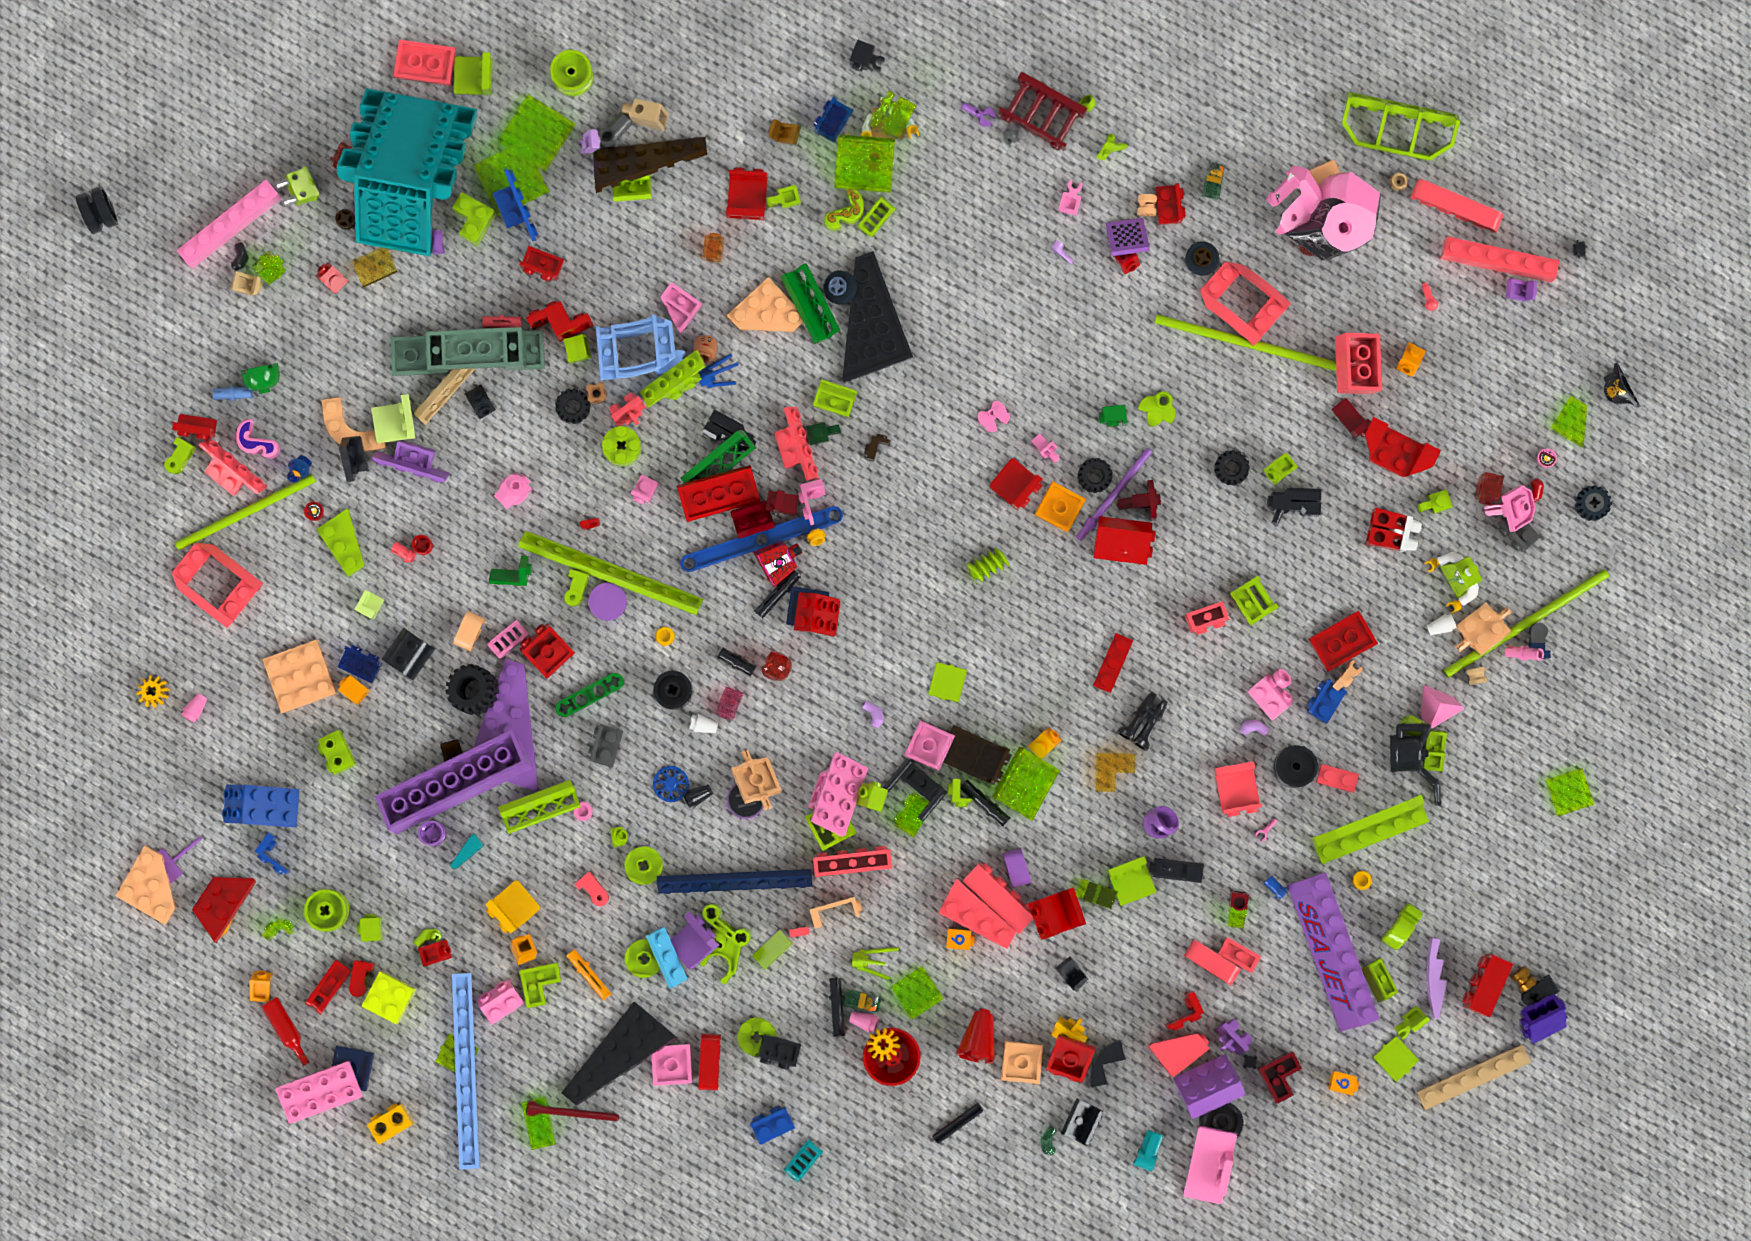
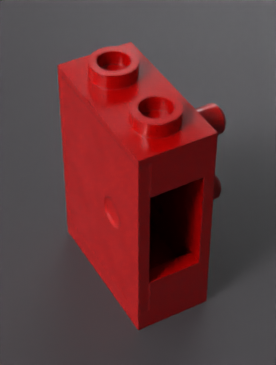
(1123, 540)

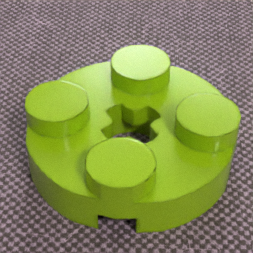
(639, 855)
(635, 965)
(748, 1029)

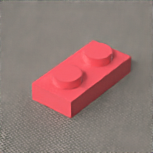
(1337, 778)
(1239, 955)

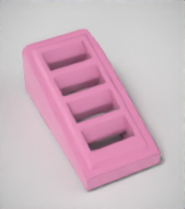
(494, 648)

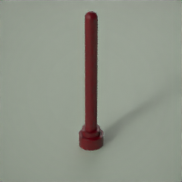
(535, 1108)

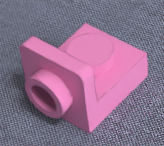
(644, 489)

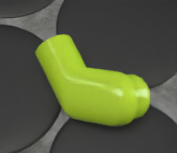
(427, 935)

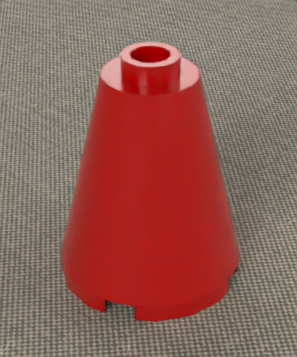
(978, 1038)

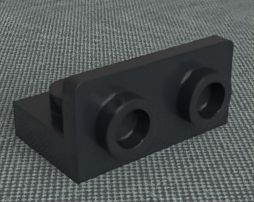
(353, 457)
(778, 1051)

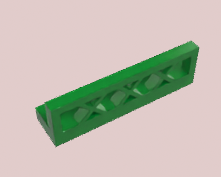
(806, 304)
(719, 453)

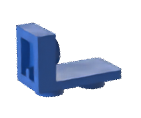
(268, 844)

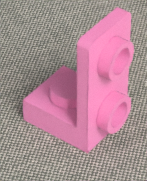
(808, 491)

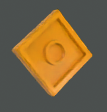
(1060, 506)

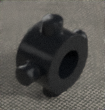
(1250, 1061)

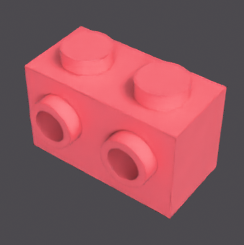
(1209, 616)

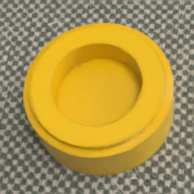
(665, 636)
(1361, 880)

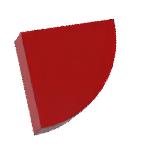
(587, 524)

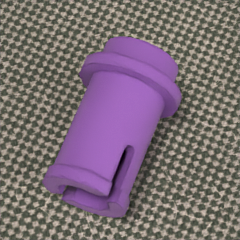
(437, 242)

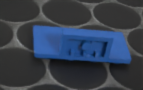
(511, 207)

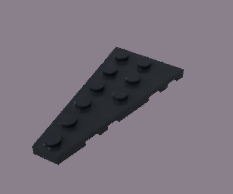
(624, 1048)

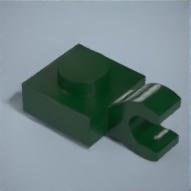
(819, 433)

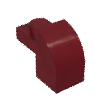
(782, 503)

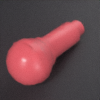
(1431, 303)

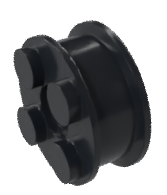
(1233, 1117)

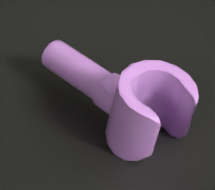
(1057, 248)

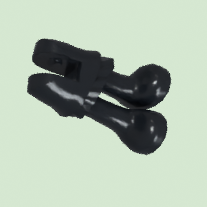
(1143, 711)

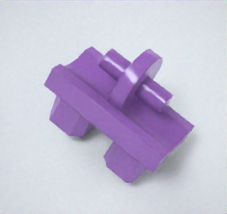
(1230, 1038)

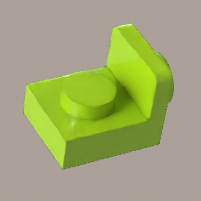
(1280, 468)

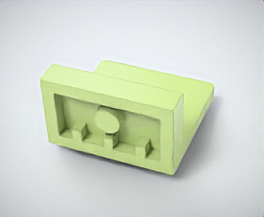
(393, 421)

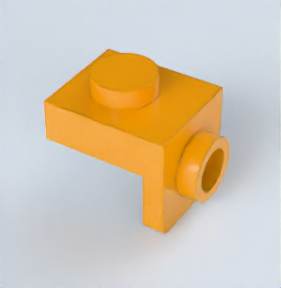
(1411, 359)
(1045, 743)

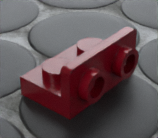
(752, 519)

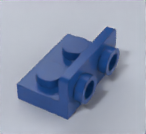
(1326, 701)
(772, 1125)

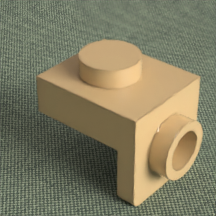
(246, 284)

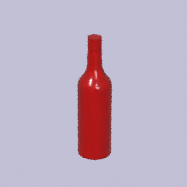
(284, 1028)

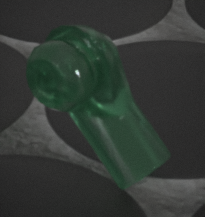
(1046, 1142)

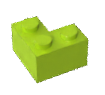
(478, 218)

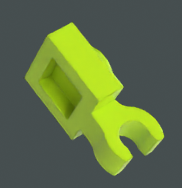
(786, 197)
(1437, 502)
(1413, 1020)

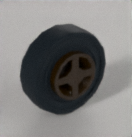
(1205, 252)

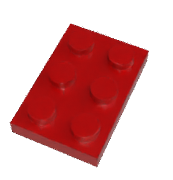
(1343, 641)

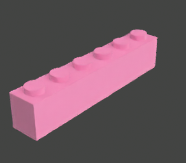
(229, 224)

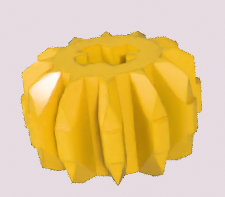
(152, 699)
(877, 1048)

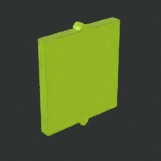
(947, 682)
(1396, 1058)

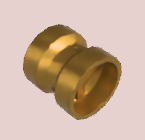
(1524, 979)

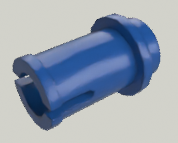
(1275, 887)

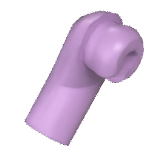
(876, 713)

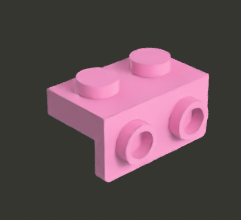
(1270, 697)
(500, 1001)

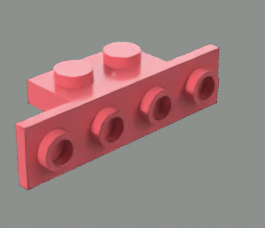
(794, 445)
(229, 471)

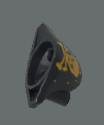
(1618, 389)

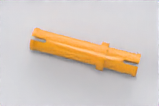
(575, 957)

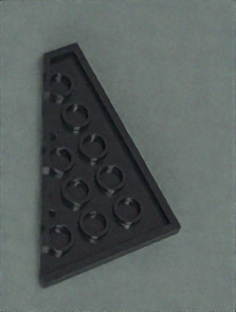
(874, 330)

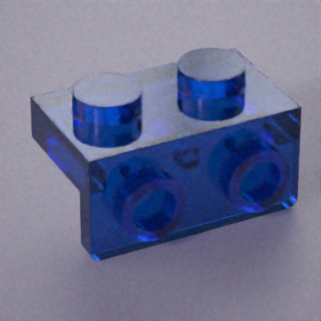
(359, 664)

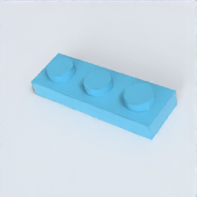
(666, 957)

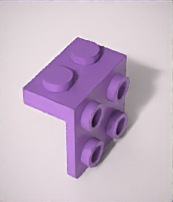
(694, 941)

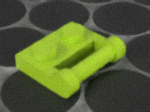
(1248, 603)

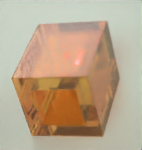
(713, 248)

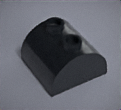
(408, 654)

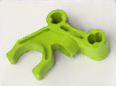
(728, 938)

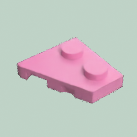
(680, 306)

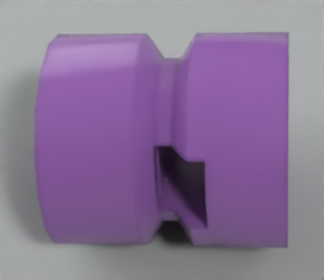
(432, 833)

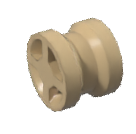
(1476, 676)

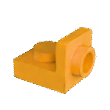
(260, 986)

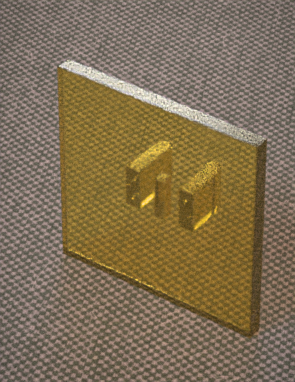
(374, 266)

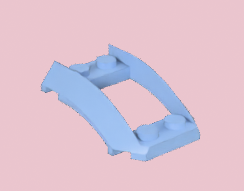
(608, 348)

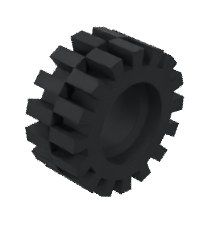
(572, 417)
(1239, 459)
(1106, 475)

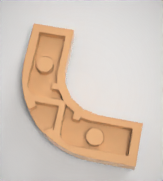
(339, 429)

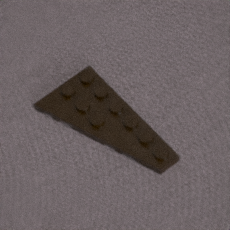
(641, 160)

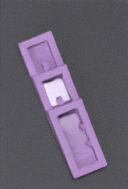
(1435, 986)

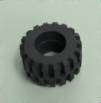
(458, 685)

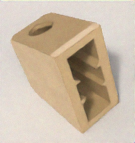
(646, 113)

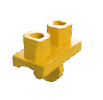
(1070, 1028)

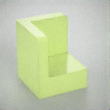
(369, 604)

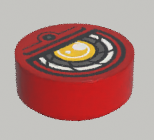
(314, 511)

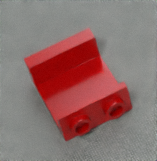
(747, 194)
(1057, 913)

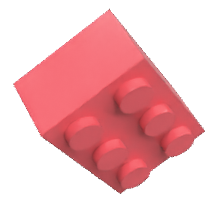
(1358, 363)

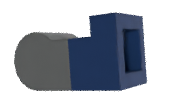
(1537, 638)

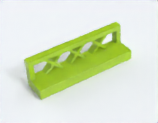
(535, 802)

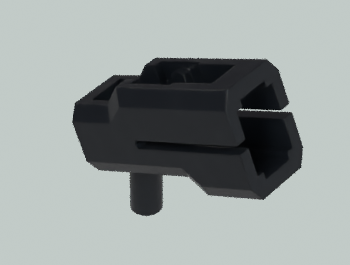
(728, 424)
(1295, 500)
(1176, 870)

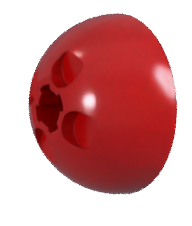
(897, 1069)

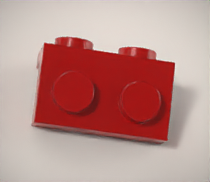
(541, 263)
(193, 425)

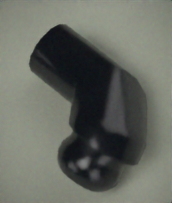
(241, 258)

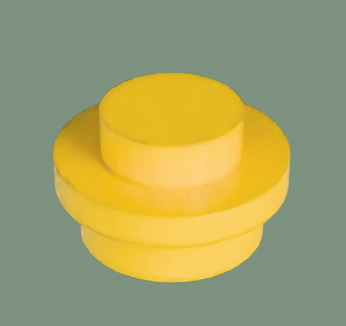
(816, 537)

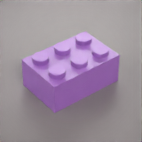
(1209, 1086)

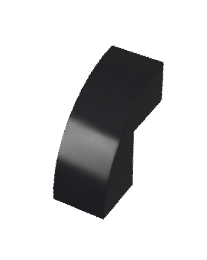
(1111, 1053)

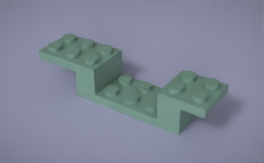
(467, 349)

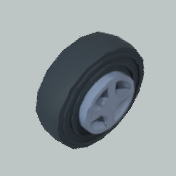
(836, 281)

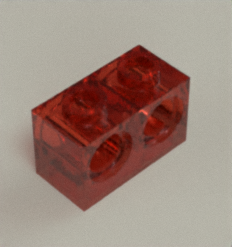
(1489, 488)

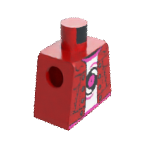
(777, 560)

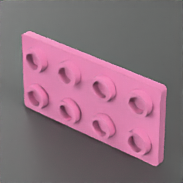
(837, 794)
(319, 1092)
(1210, 1165)

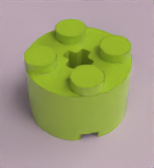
(621, 457)

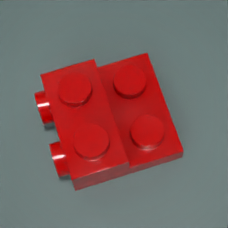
(546, 650)
(1070, 1058)

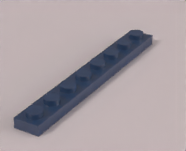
(734, 881)

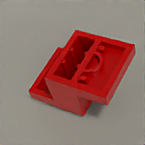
(559, 320)

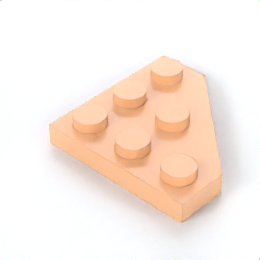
(766, 310)
(149, 886)

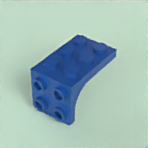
(260, 805)

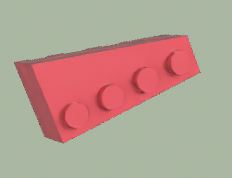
(975, 915)

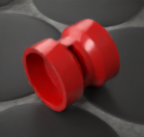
(422, 545)

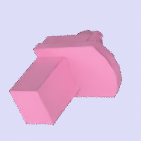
(1046, 449)

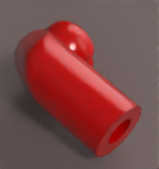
(1537, 490)

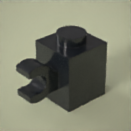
(863, 56)

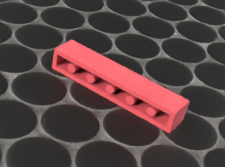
(1499, 259)

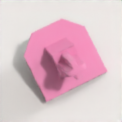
(1516, 506)

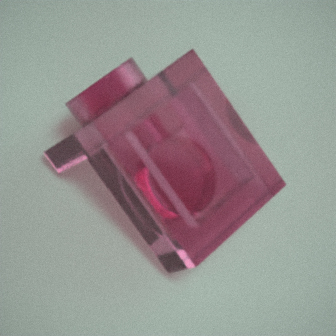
(729, 703)

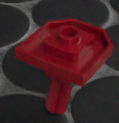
(1142, 501)

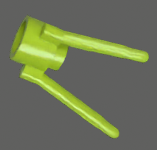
(860, 960)

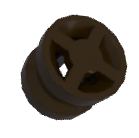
(343, 216)

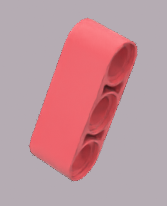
(1212, 962)

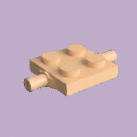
(1483, 629)
(756, 780)

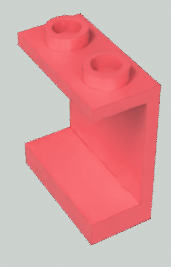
(1237, 788)

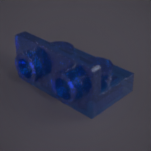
(832, 120)

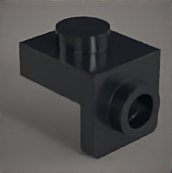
(480, 401)
(1072, 973)

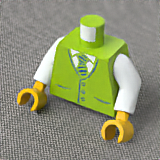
(1461, 575)

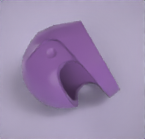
(1160, 822)

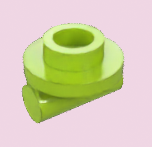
(619, 836)

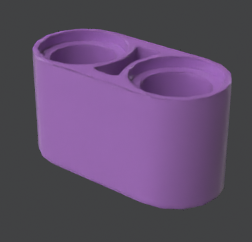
(1016, 867)

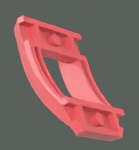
(1263, 318)
(236, 599)

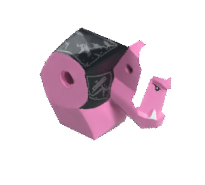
(1330, 216)

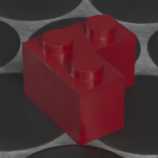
(1275, 1073)

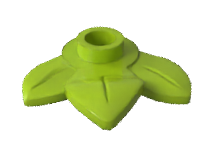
(1156, 411)

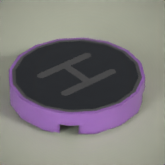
(739, 808)

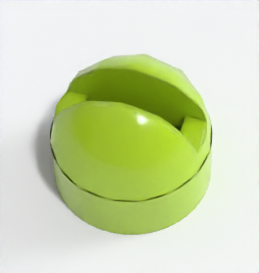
(1088, 102)

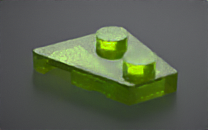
(1572, 421)

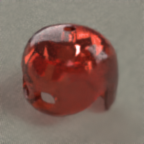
(777, 666)

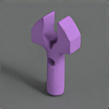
(979, 113)

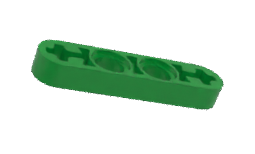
(588, 692)

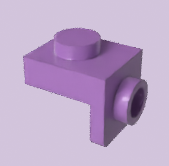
(1521, 290)

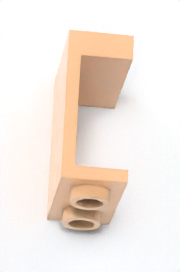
(816, 916)

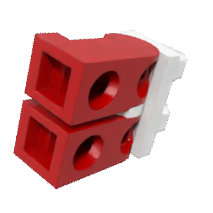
(1397, 532)

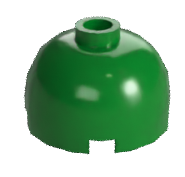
(261, 378)

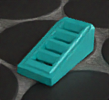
(471, 847)
(793, 1174)

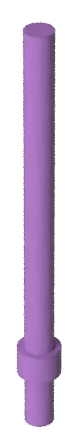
(1091, 522)

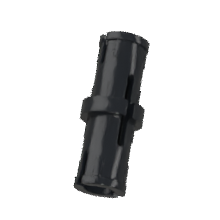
(736, 662)

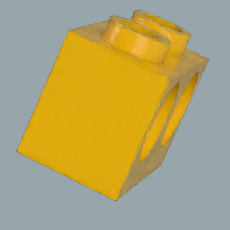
(392, 1126)

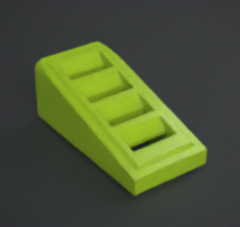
(887, 204)

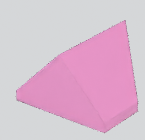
(1438, 706)

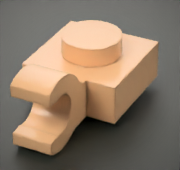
(1346, 677)

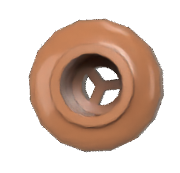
(707, 347)

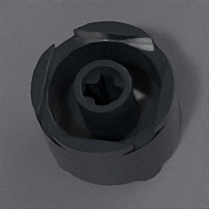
(683, 694)

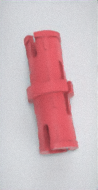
(501, 322)

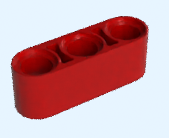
(709, 1062)

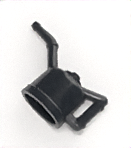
(1409, 753)

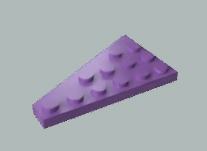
(509, 713)

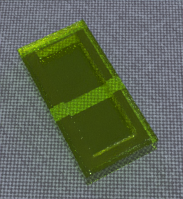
(1096, 894)

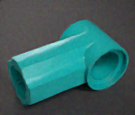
(1147, 1153)

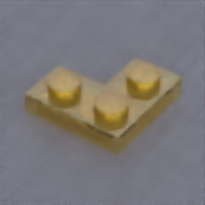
(1108, 765)

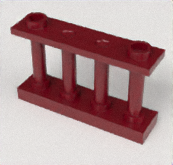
(1058, 101)

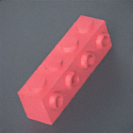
(852, 863)
(999, 896)

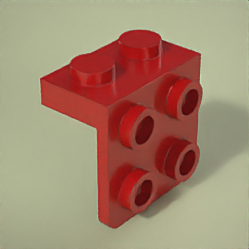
(1016, 484)
(817, 614)

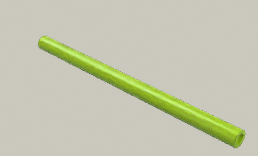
(244, 512)

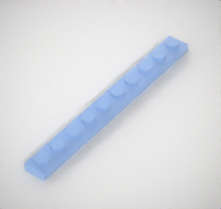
(465, 1071)

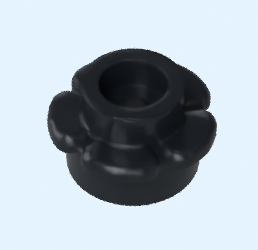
(1579, 249)

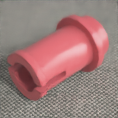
(403, 552)

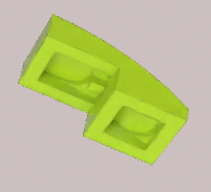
(1436, 745)

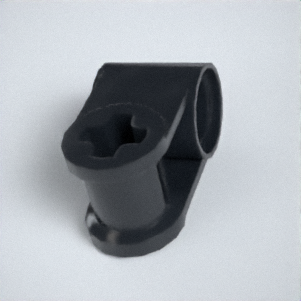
(1542, 988)

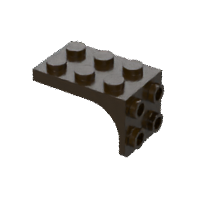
(977, 756)

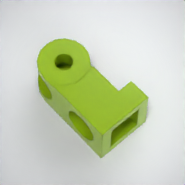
(180, 457)
(577, 589)

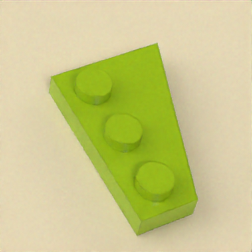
(342, 542)

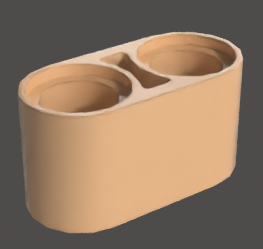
(469, 630)

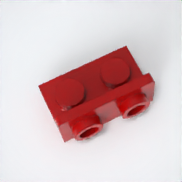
(1169, 204)

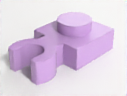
(590, 142)

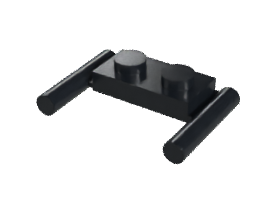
(921, 783)

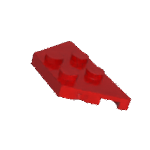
(220, 903)

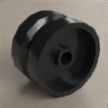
(96, 209)
(1284, 770)

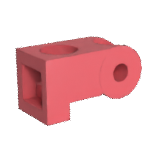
(594, 888)

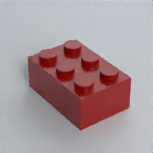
(1487, 984)

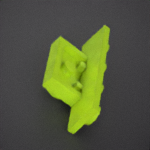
(674, 381)

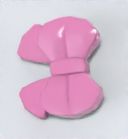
(987, 418)

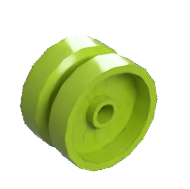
(566, 63)
(315, 910)

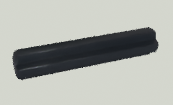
(957, 1123)

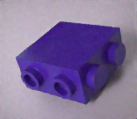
(1543, 1018)

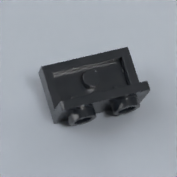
(1082, 1122)

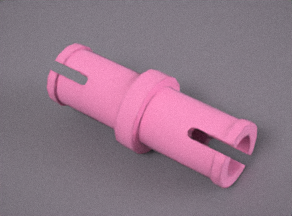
(1524, 653)

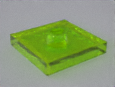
(1569, 792)

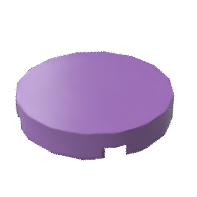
(607, 601)

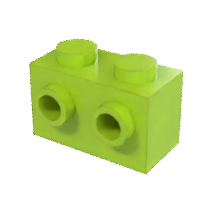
(336, 752)

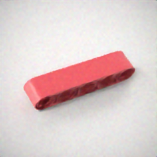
(1456, 204)

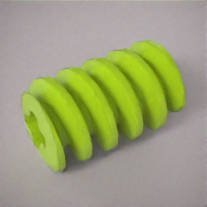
(987, 564)

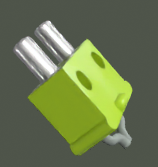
(301, 186)

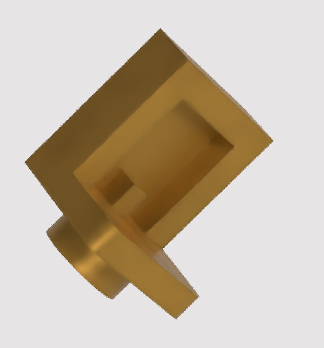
(784, 132)

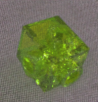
(269, 267)

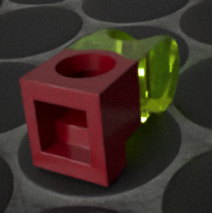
(1237, 909)

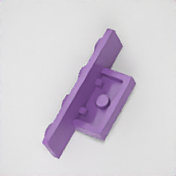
(413, 459)

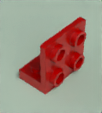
(1192, 1003)

